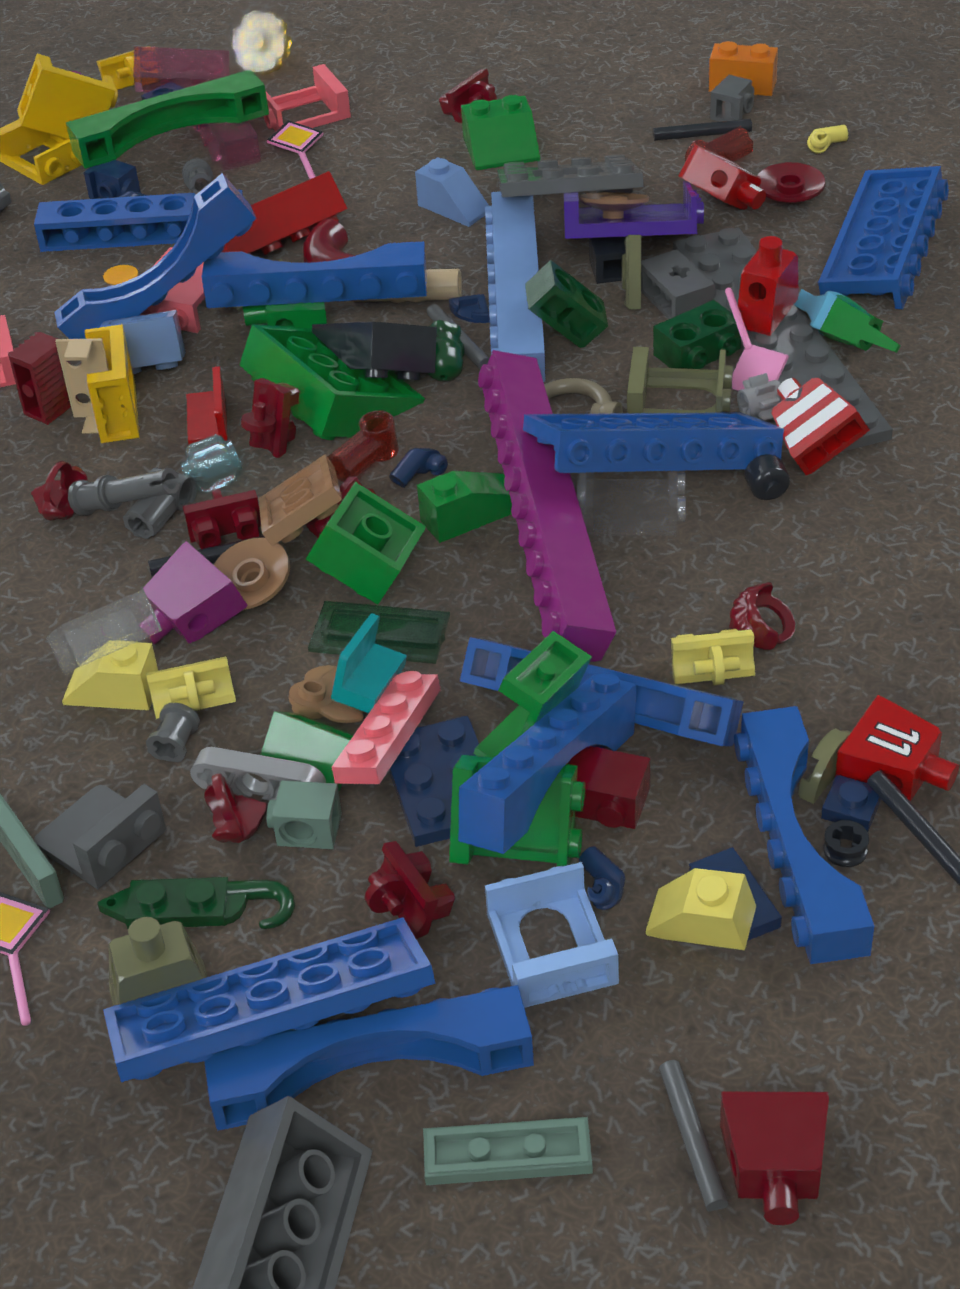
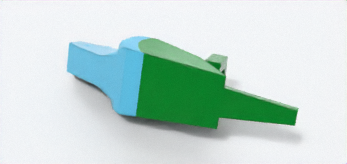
(844, 320)

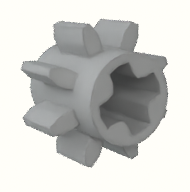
(758, 397)

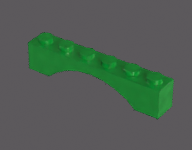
(114, 131)

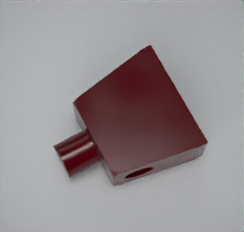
(775, 1147)

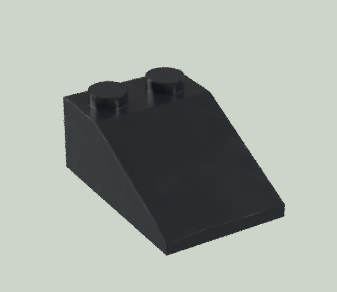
(382, 347)

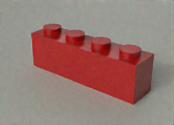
(290, 215)

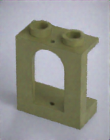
(642, 376)

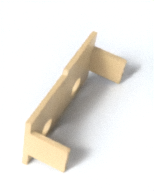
(93, 360)

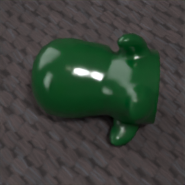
(448, 351)

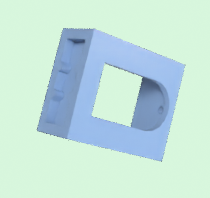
(562, 973)

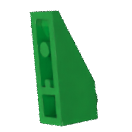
(462, 502)

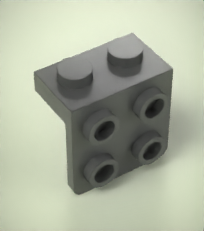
(103, 832)

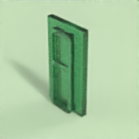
(404, 630)

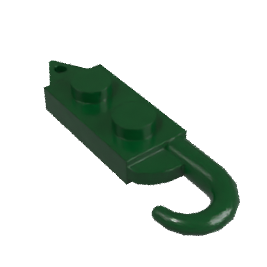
(196, 901)

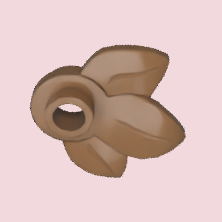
(314, 699)

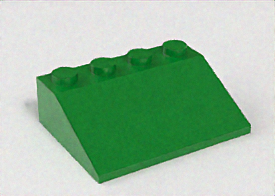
(330, 392)

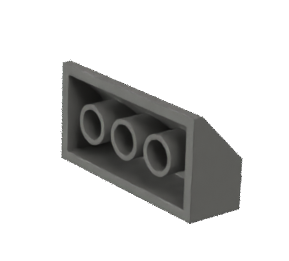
(286, 1204)

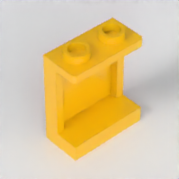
(61, 96)

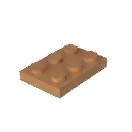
(298, 500)

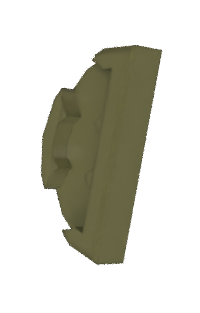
(632, 272)
(825, 769)

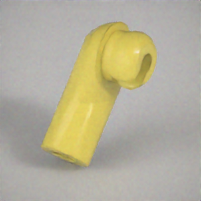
(823, 137)

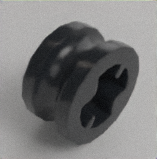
(846, 856)

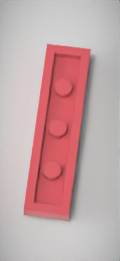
(386, 729)

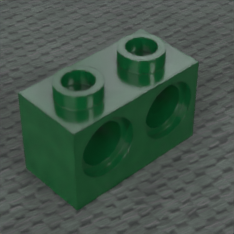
(566, 304)
(696, 337)

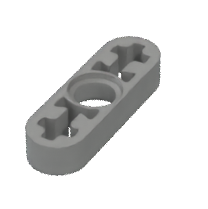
(236, 768)

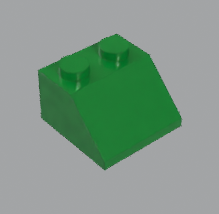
(499, 132)
(366, 543)

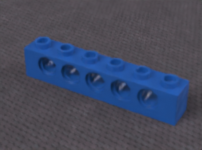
(112, 221)

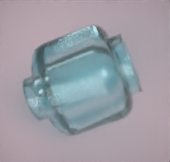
(212, 462)

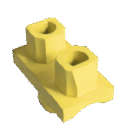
(713, 656)
(194, 685)

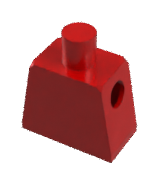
(768, 286)

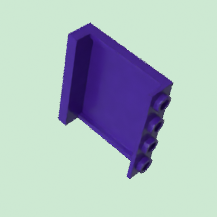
(642, 220)

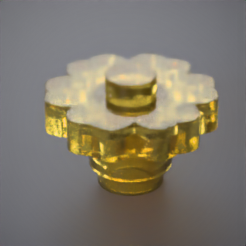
(261, 42)

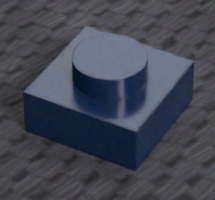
(851, 801)

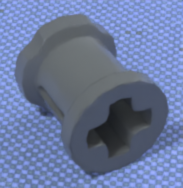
(173, 732)

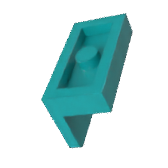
(365, 668)

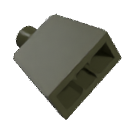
(152, 960)

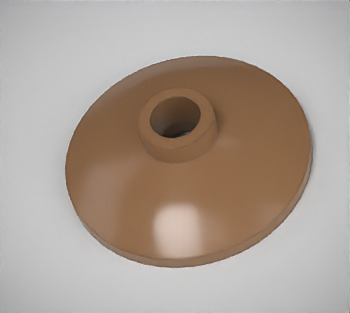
(613, 203)
(255, 569)

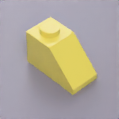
(114, 680)
(704, 909)

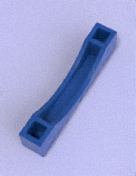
(215, 218)
(248, 280)
(657, 705)
(507, 791)
(827, 906)
(472, 1031)

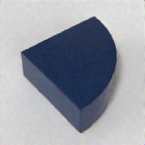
(470, 307)

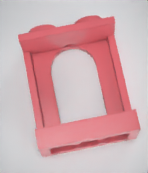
(326, 88)

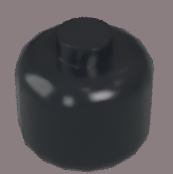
(767, 477)

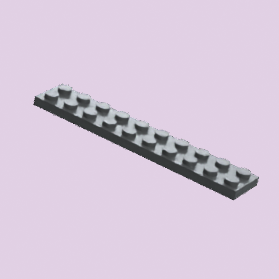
(722, 259)

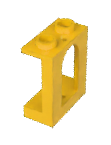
(49, 165)
(114, 390)

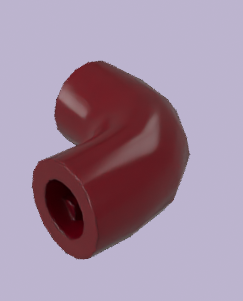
(326, 242)

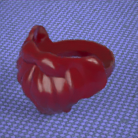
(53, 495)
(746, 616)
(233, 815)

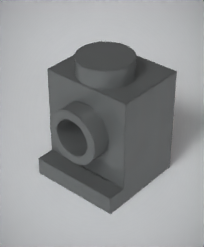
(737, 98)

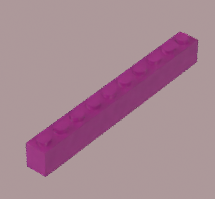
(545, 509)

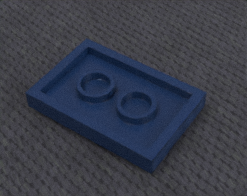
(425, 775)

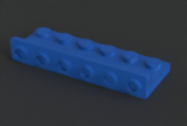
(886, 233)
(654, 440)
(266, 999)

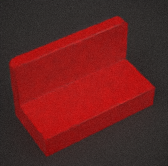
(207, 411)

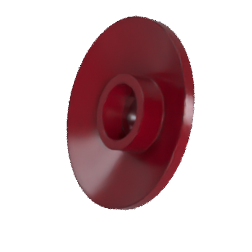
(791, 182)

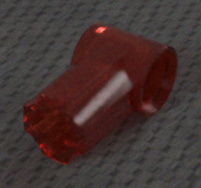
(730, 145)
(372, 443)

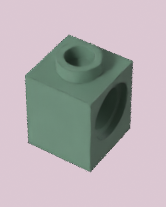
(305, 814)

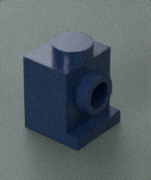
(111, 179)

